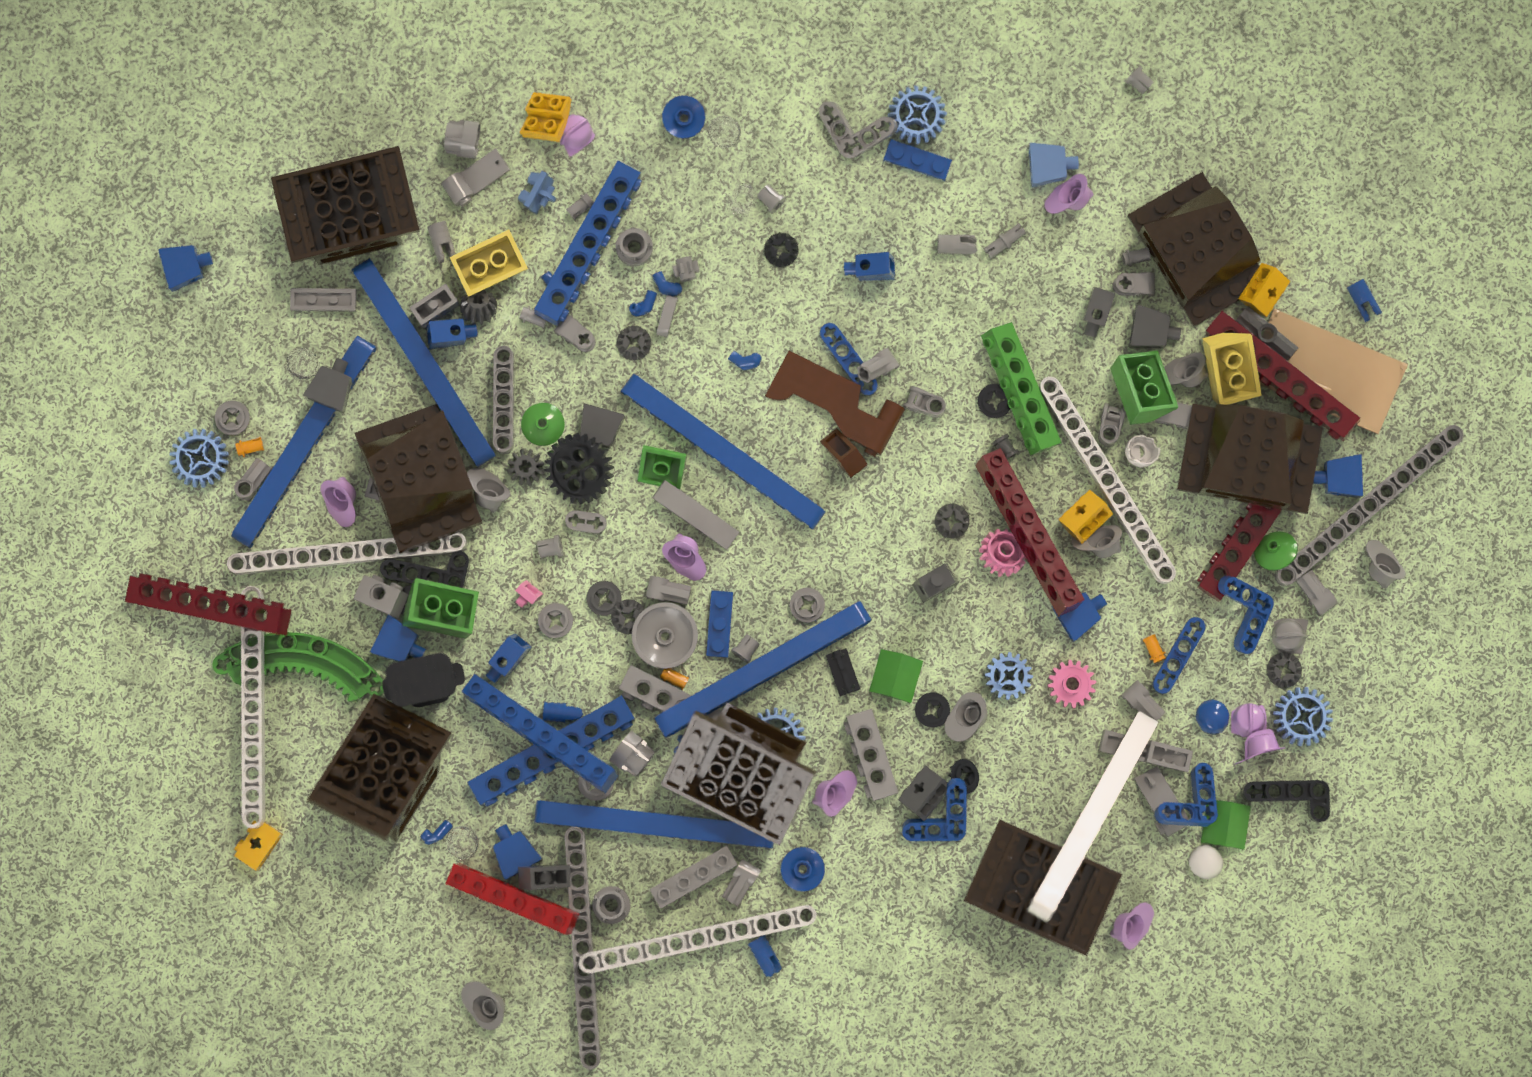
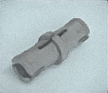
(1005, 240)

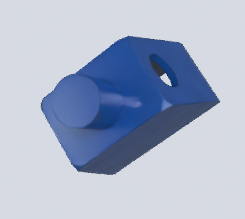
(183, 265)
(881, 266)
(440, 336)
(1342, 476)
(1082, 618)
(396, 642)
(513, 650)
(514, 851)

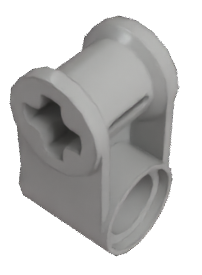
(1138, 284)
(573, 332)
(923, 402)
(1111, 420)

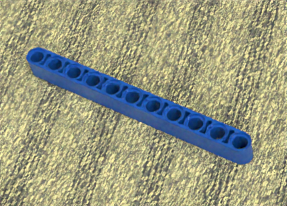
(423, 362)
(723, 450)
(296, 452)
(764, 668)
(647, 823)

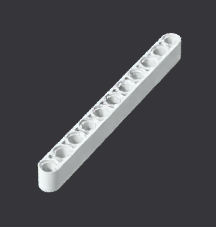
(1106, 469)
(336, 555)
(249, 718)
(1092, 816)
(708, 938)

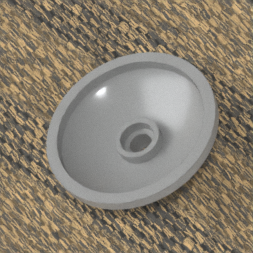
(660, 619)

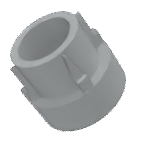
(462, 138)
(634, 235)
(632, 754)
(622, 900)

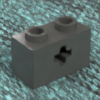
(924, 793)
(544, 877)

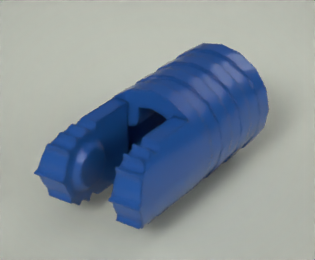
(1361, 294)
(560, 712)
(765, 956)

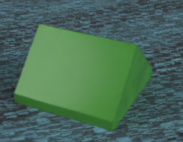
(661, 465)
(896, 675)
(1230, 826)

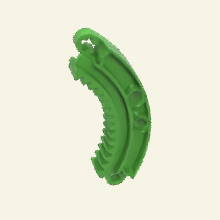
(333, 663)

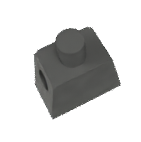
(1101, 300)
(1151, 329)
(330, 386)
(601, 424)
(935, 582)

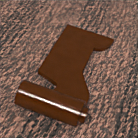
(837, 397)

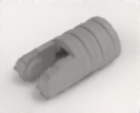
(441, 237)
(956, 244)

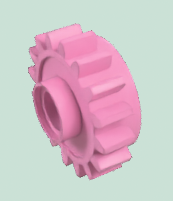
(998, 561)
(1077, 673)

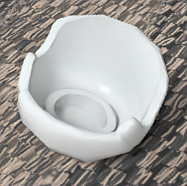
(1132, 451)
(1206, 862)

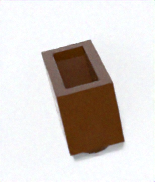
(844, 453)

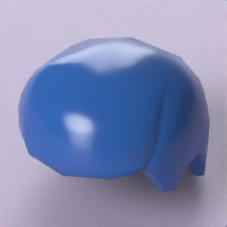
(1212, 716)

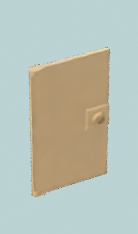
(1345, 369)

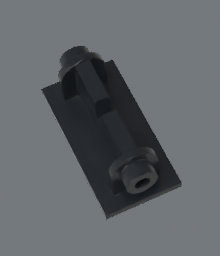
(843, 672)

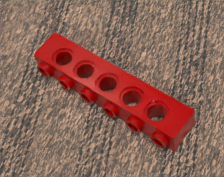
(512, 898)

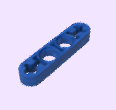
(851, 357)
(1181, 657)

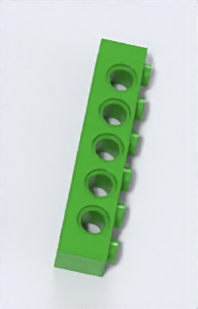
(1020, 378)

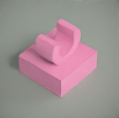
(527, 593)

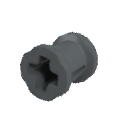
(1007, 448)

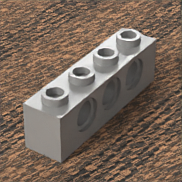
(866, 720)
(693, 877)

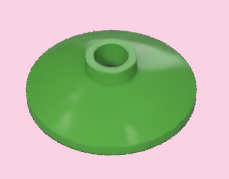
(542, 435)
(1278, 557)

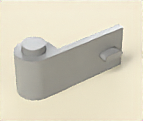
(475, 178)
(1156, 792)

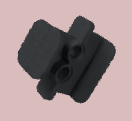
(422, 680)

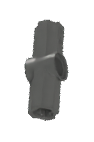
(1256, 324)

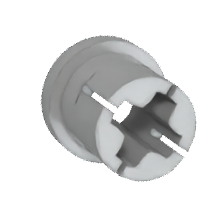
(1137, 76)
(771, 198)
(550, 547)
(745, 648)

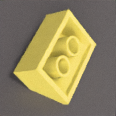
(488, 263)
(1231, 367)

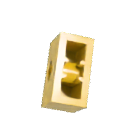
(1264, 289)
(1085, 516)
(256, 857)

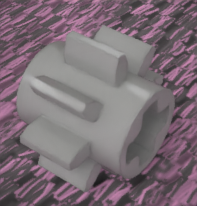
(685, 269)

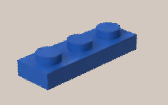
(917, 160)
(719, 624)

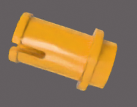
(249, 446)
(1154, 649)
(674, 678)

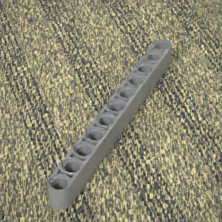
(1376, 498)
(580, 981)

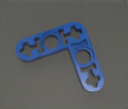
(1254, 610)
(1199, 804)
(945, 824)

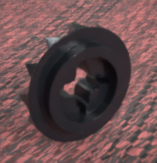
(784, 259)
(989, 409)
(933, 699)
(971, 779)

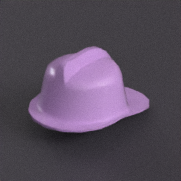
(577, 134)
(1070, 194)
(339, 500)
(684, 557)
(1248, 719)
(1259, 743)
(835, 793)
(1133, 925)

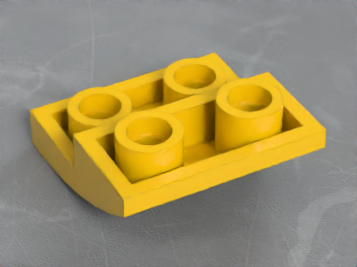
(546, 117)

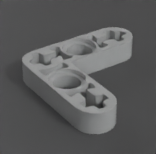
(849, 136)

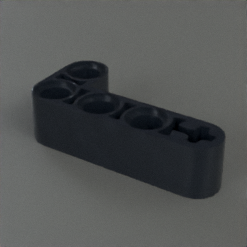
(424, 571)
(1285, 795)

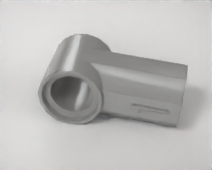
(879, 365)
(254, 478)
(663, 590)
(1317, 594)
(1141, 700)
(742, 879)

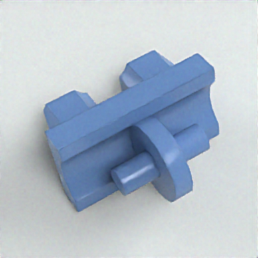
(540, 193)

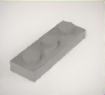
(323, 299)

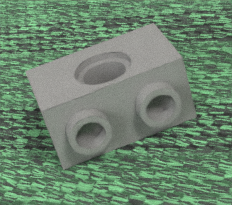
(434, 305)
(392, 601)

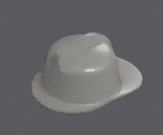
(1187, 370)
(487, 488)
(1102, 542)
(1384, 564)
(1289, 635)
(966, 717)
(483, 1004)

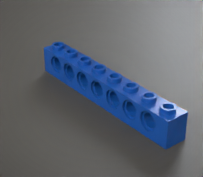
(620, 175)
(540, 733)
(480, 784)

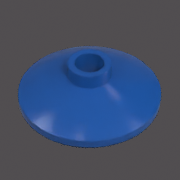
(683, 106)
(814, 865)

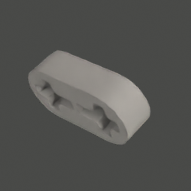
(667, 316)
(587, 516)

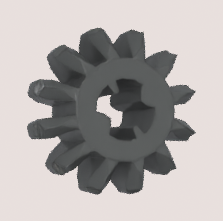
(479, 307)
(519, 463)

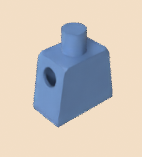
(1049, 164)

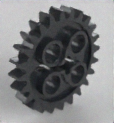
(568, 451)

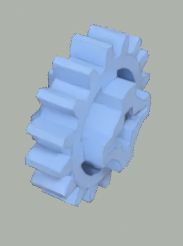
(1016, 684)

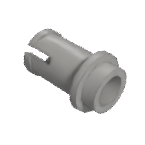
(580, 206)
(1135, 256)
(528, 315)

